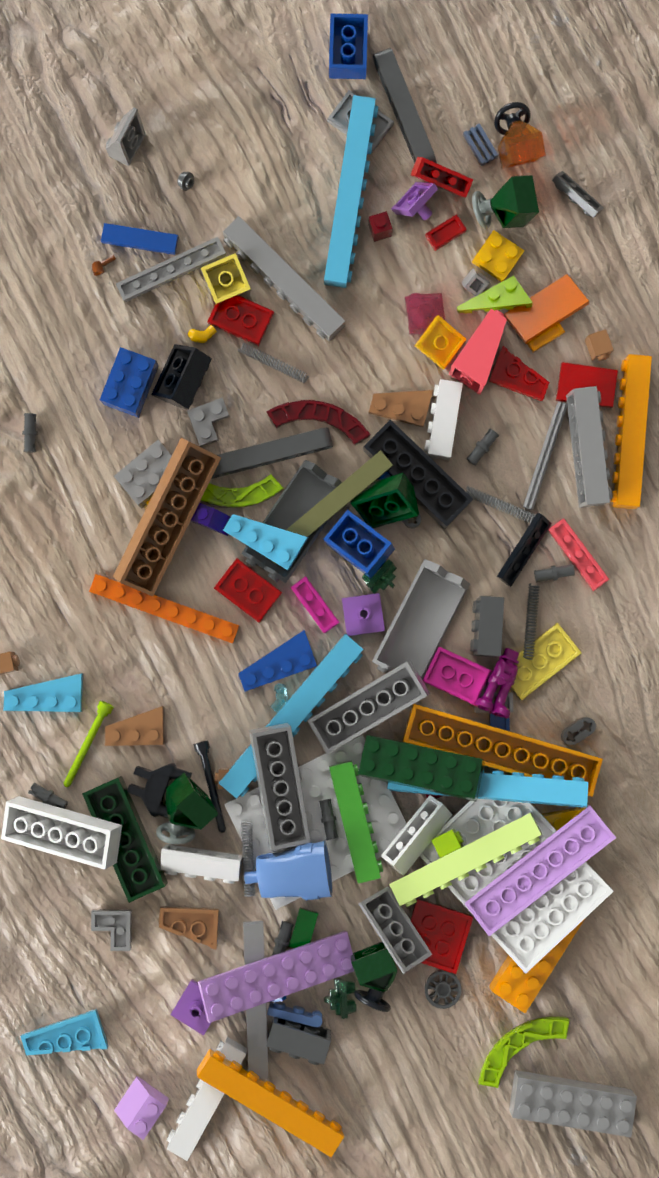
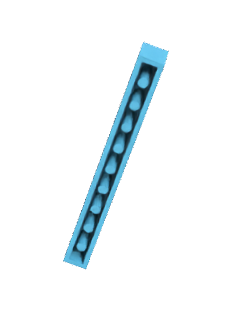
(350, 190)
(298, 708)
(523, 789)

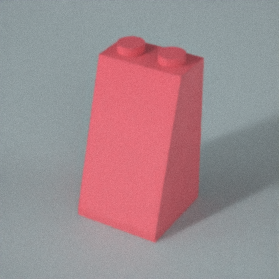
(476, 358)

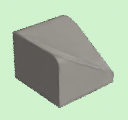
(475, 282)

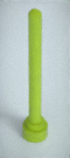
(103, 710)

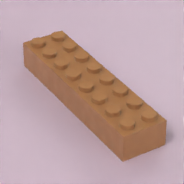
(166, 517)

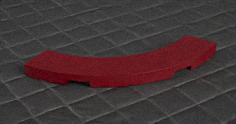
(320, 412)

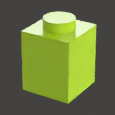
(448, 842)

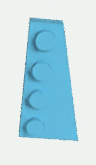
(270, 541)
(51, 696)
(72, 1034)

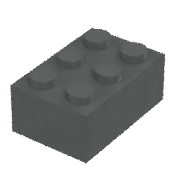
(487, 626)
(299, 1040)

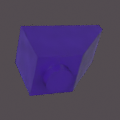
(210, 518)

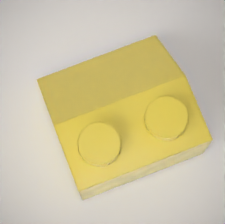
(225, 278)

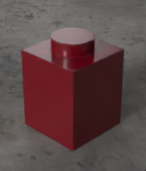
(380, 226)

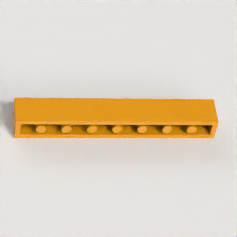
(632, 431)
(270, 1102)

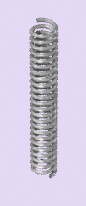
(272, 365)
(481, 496)
(249, 888)

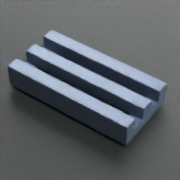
(479, 129)

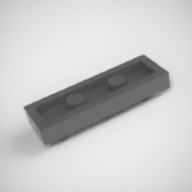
(577, 194)

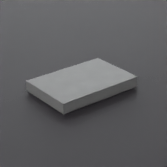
(340, 119)

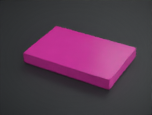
(456, 675)

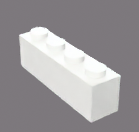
(444, 419)
(416, 835)

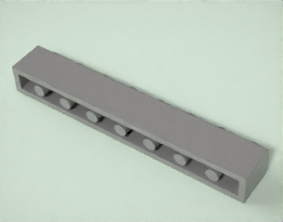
(283, 279)

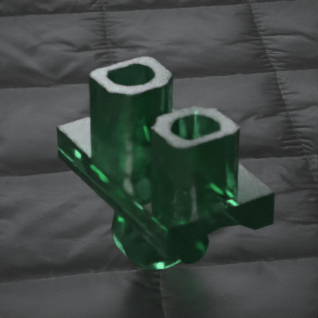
(382, 578)
(338, 998)

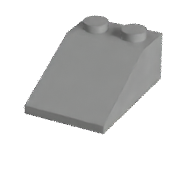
(127, 138)

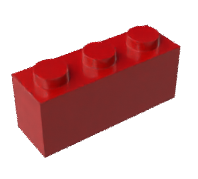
(442, 177)

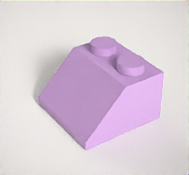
(141, 1107)

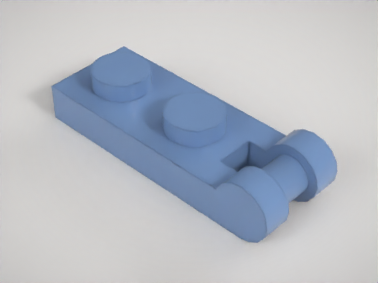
(295, 1014)

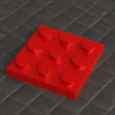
(443, 933)

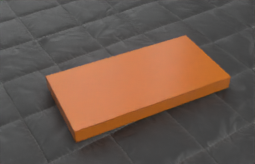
(547, 310)

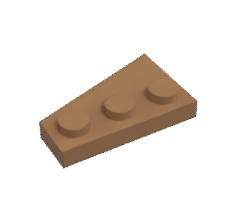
(405, 407)
(137, 730)
(192, 923)

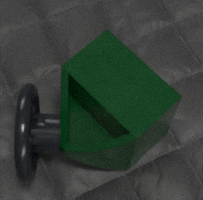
(375, 971)

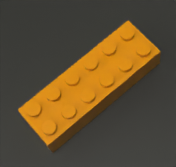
(522, 988)

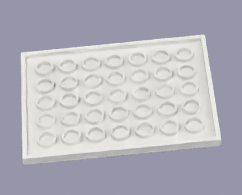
(317, 786)
(548, 918)

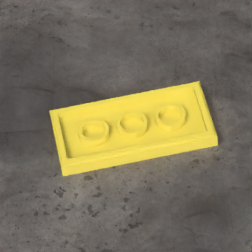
(551, 654)

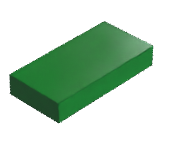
(303, 927)

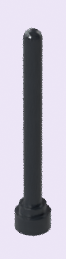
(202, 749)

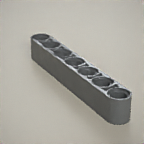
(403, 105)
(273, 452)

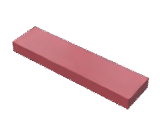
(578, 554)

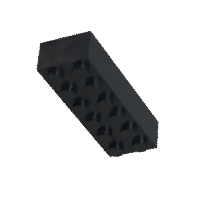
(432, 485)

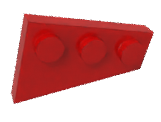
(518, 377)

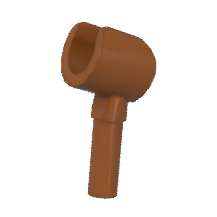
(97, 266)

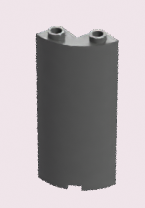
(301, 494)

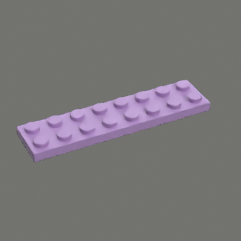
(540, 870)
(276, 976)

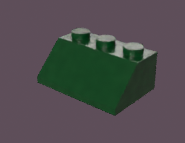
(387, 501)

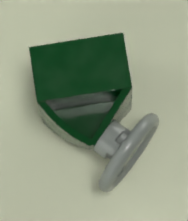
(512, 204)
(186, 809)

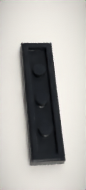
(524, 549)

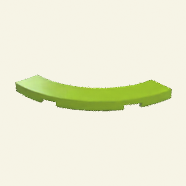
(243, 496)
(515, 1041)

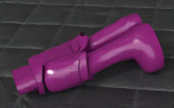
(504, 675)

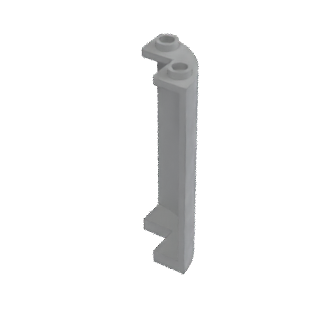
(422, 619)

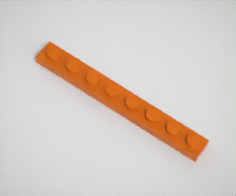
(164, 608)

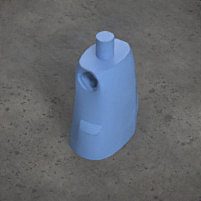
(294, 873)

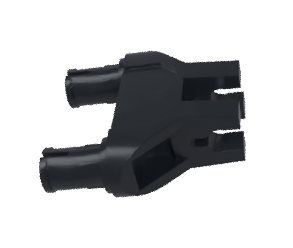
(155, 787)

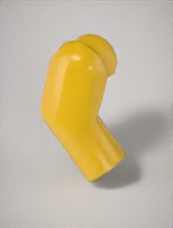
(201, 336)

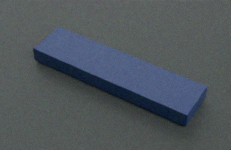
(139, 239)

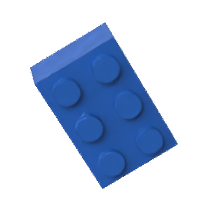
(348, 46)
(129, 382)
(359, 544)

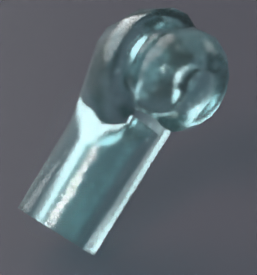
(281, 697)

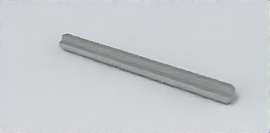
(545, 455)

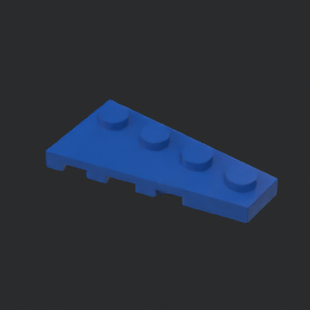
(282, 662)

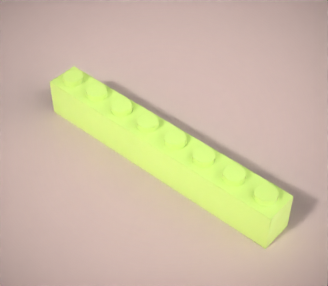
(466, 859)

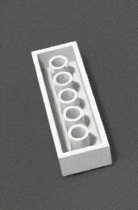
(61, 832)

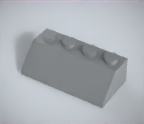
(395, 930)

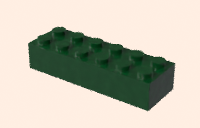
(421, 768)
(136, 860)

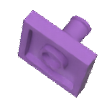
(414, 200)
(363, 614)
(191, 1009)

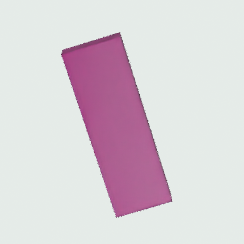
(315, 605)

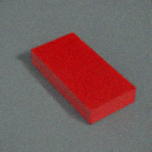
(445, 232)

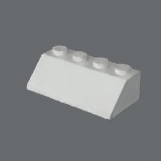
(201, 863)

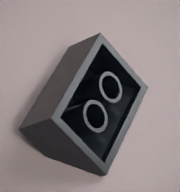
(181, 376)

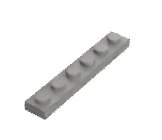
(171, 269)

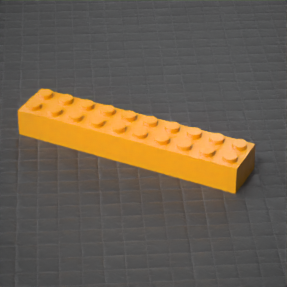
(498, 747)

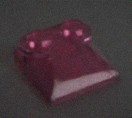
(422, 310)

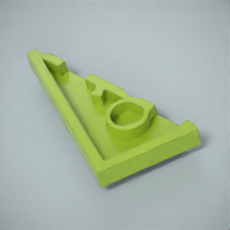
(501, 296)

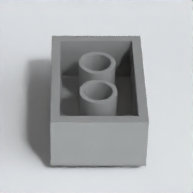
(144, 473)

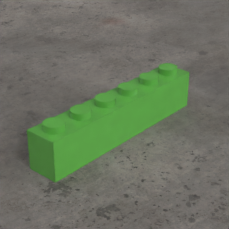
(355, 822)

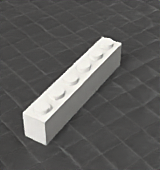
(201, 1107)

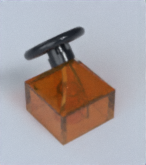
(521, 141)

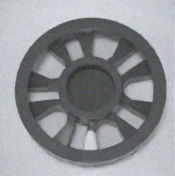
(442, 989)

